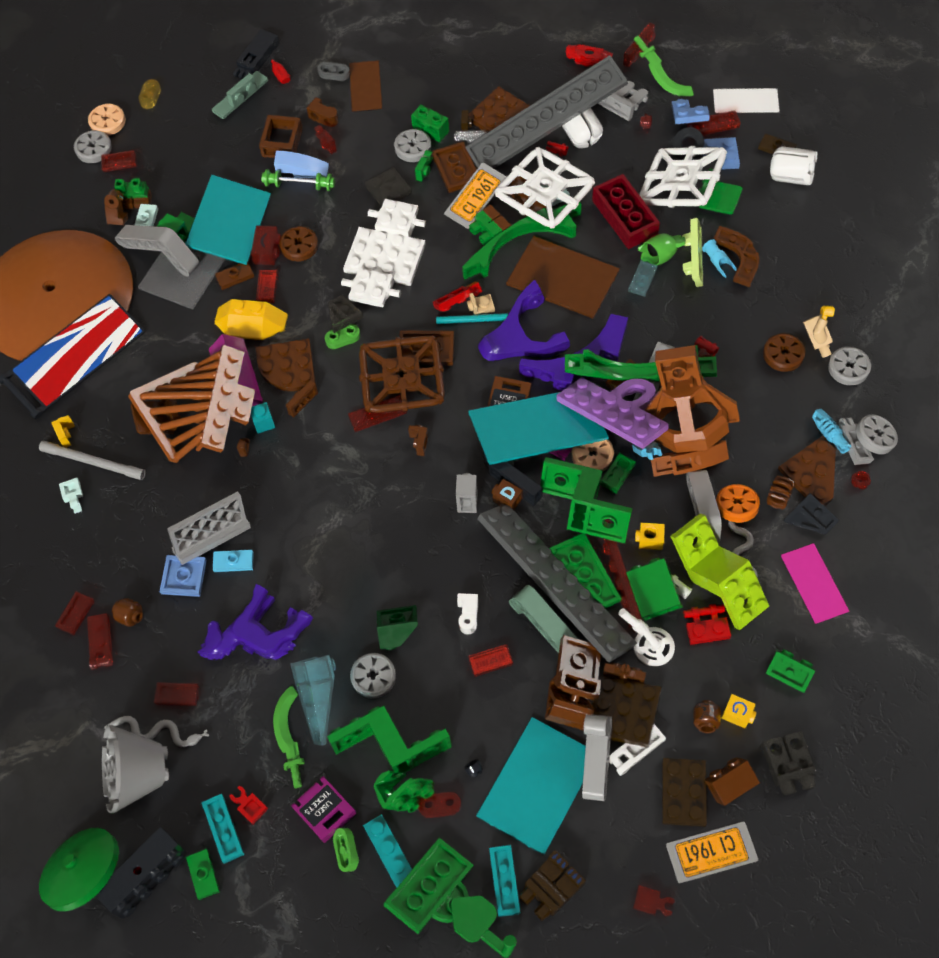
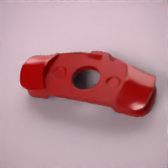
(581, 58)

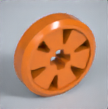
(740, 494)

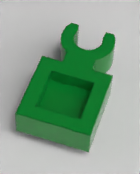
(423, 168)

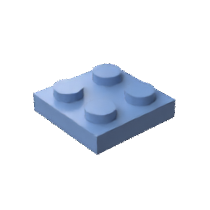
(183, 579)

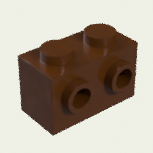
(731, 780)

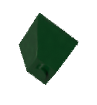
(395, 625)

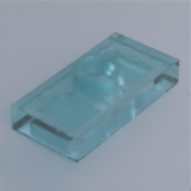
(642, 278)

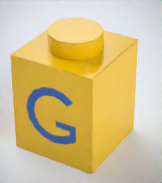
(739, 711)

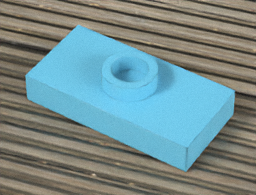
(233, 560)

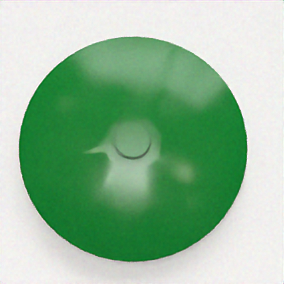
(78, 869)

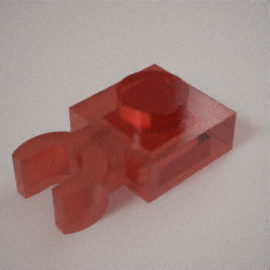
(327, 141)
(648, 901)

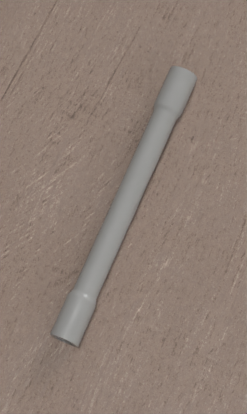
(55, 449)

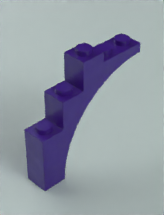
(606, 345)

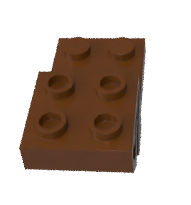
(574, 683)

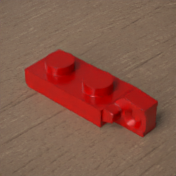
(457, 296)

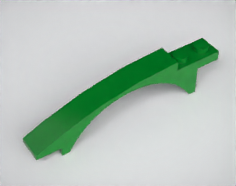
(482, 259)
(595, 366)

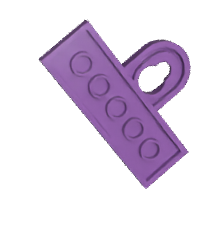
(613, 412)

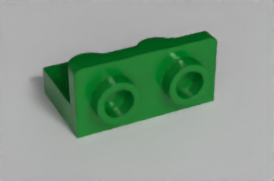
(790, 670)

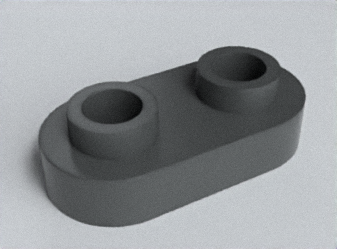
(333, 71)

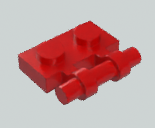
(707, 630)

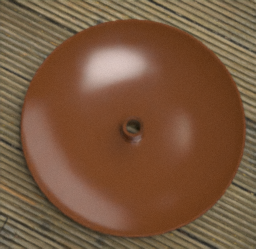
(53, 282)

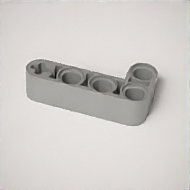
(704, 499)
(596, 756)

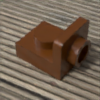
(420, 437)

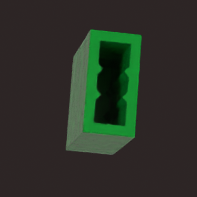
(654, 589)

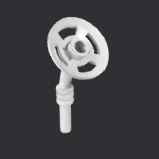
(651, 643)

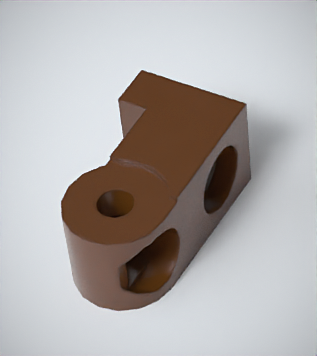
(322, 114)
(114, 208)

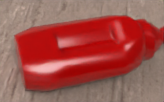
(280, 72)

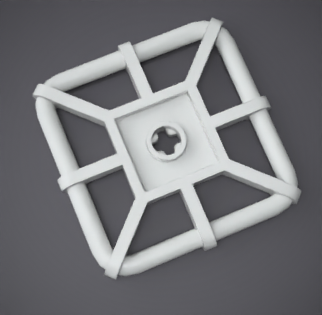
(674, 181)
(548, 195)

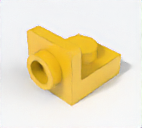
(61, 428)

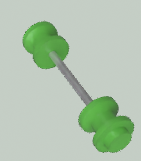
(268, 177)

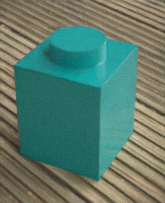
(262, 417)

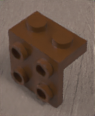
(140, 425)

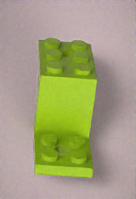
(720, 571)

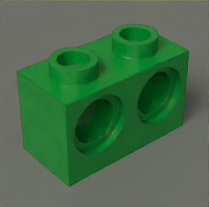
(430, 122)

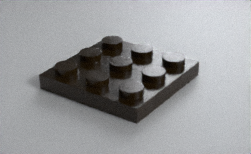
(631, 707)

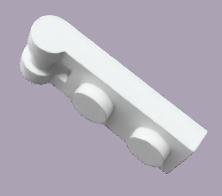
(635, 753)

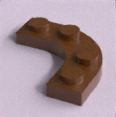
(744, 249)

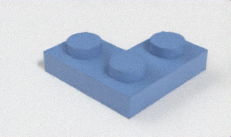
(685, 114)
(730, 146)

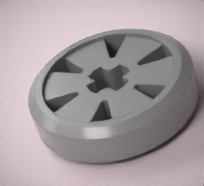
(92, 138)
(405, 140)
(848, 375)
(876, 434)
(381, 684)

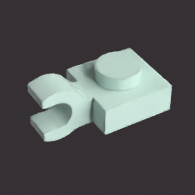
(70, 493)

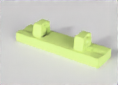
(694, 240)

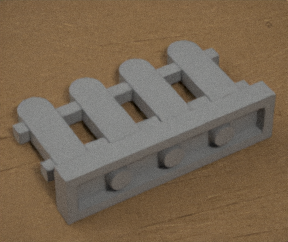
(622, 106)

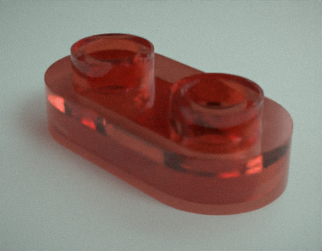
(439, 806)

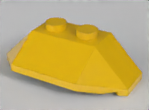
(250, 319)

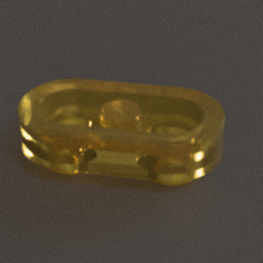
(149, 94)

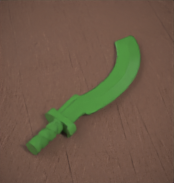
(658, 72)
(284, 737)

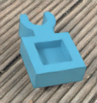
(648, 451)

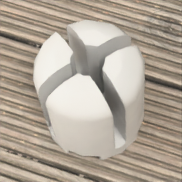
(583, 129)
(793, 165)

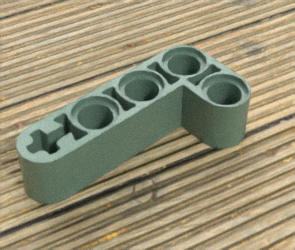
(541, 615)

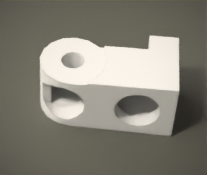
(469, 615)

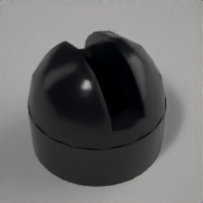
(474, 767)

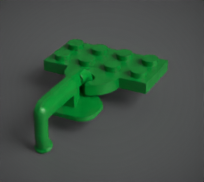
(434, 886)

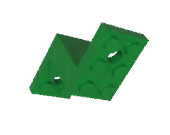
(586, 512)
(380, 725)

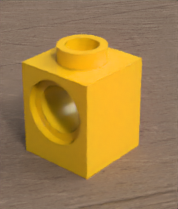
(656, 530)

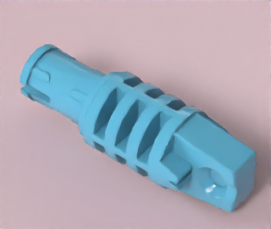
(830, 430)

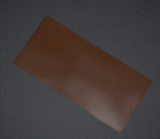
(365, 86)

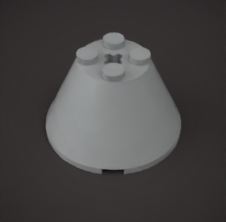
(131, 767)

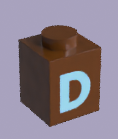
(507, 494)

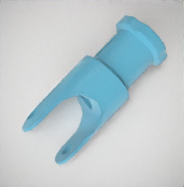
(717, 256)

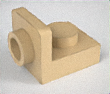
(481, 304)

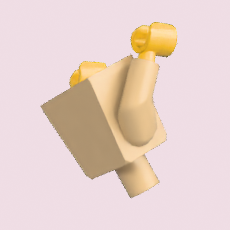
(818, 331)

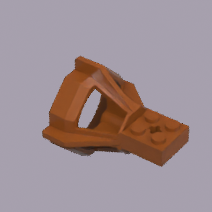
(681, 389)

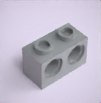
(466, 493)

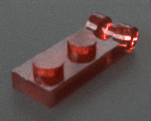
(99, 641)

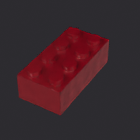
(625, 211)

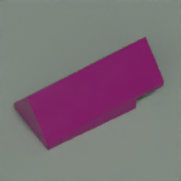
(247, 375)

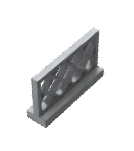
(214, 534)

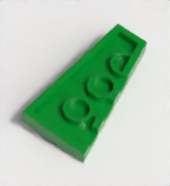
(584, 563)

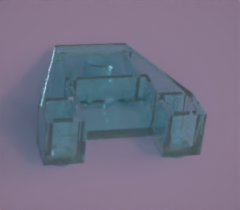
(315, 687)

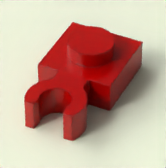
(250, 806)

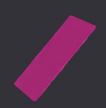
(814, 583)

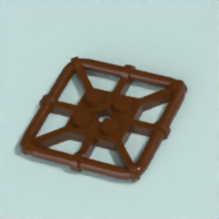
(394, 383)

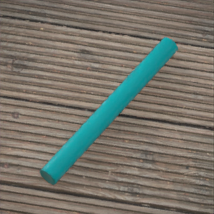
(471, 318)

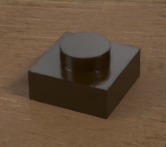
(466, 121)

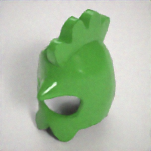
(664, 245)

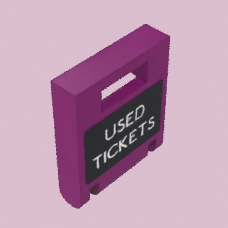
(319, 805)

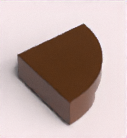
(243, 446)

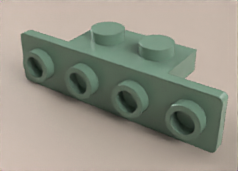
(239, 94)

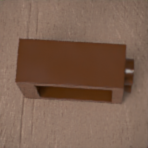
(269, 148)

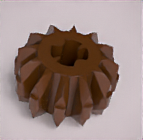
(780, 492)

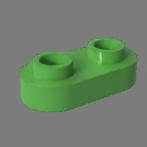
(342, 337)
(345, 849)

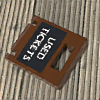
(501, 395)

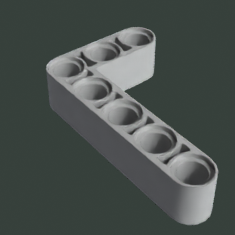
(162, 240)

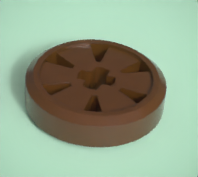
(297, 235)
(784, 362)

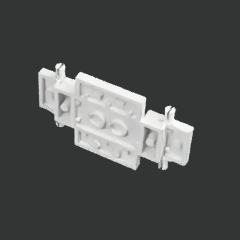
(384, 254)

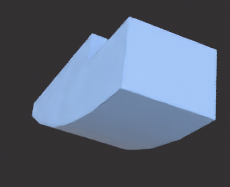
(300, 165)

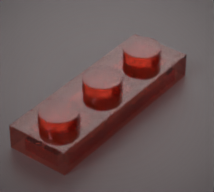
(632, 53)
(717, 123)
(362, 419)

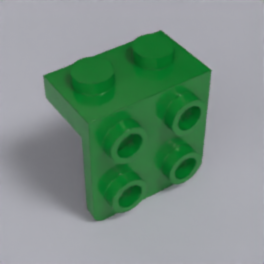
(723, 198)

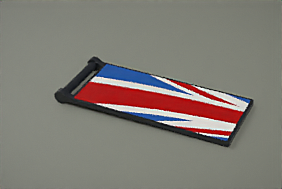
(73, 354)

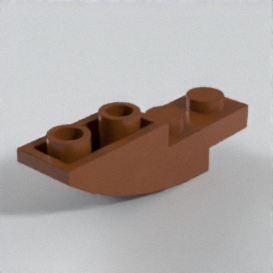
(689, 461)

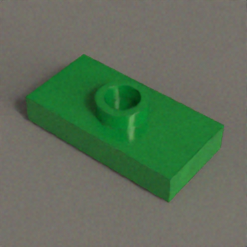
(618, 473)
(202, 874)

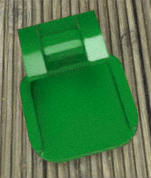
(406, 796)

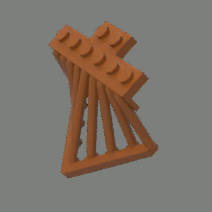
(219, 400)

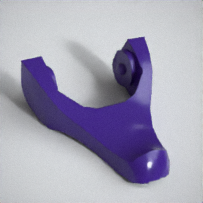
(510, 338)

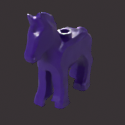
(252, 634)

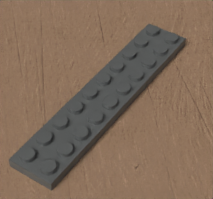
(548, 114)
(557, 582)

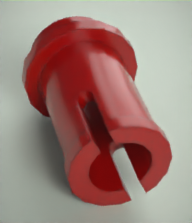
(557, 148)
(711, 348)

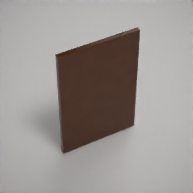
(564, 276)

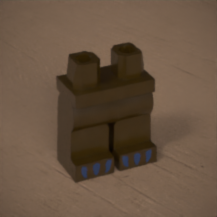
(546, 891)

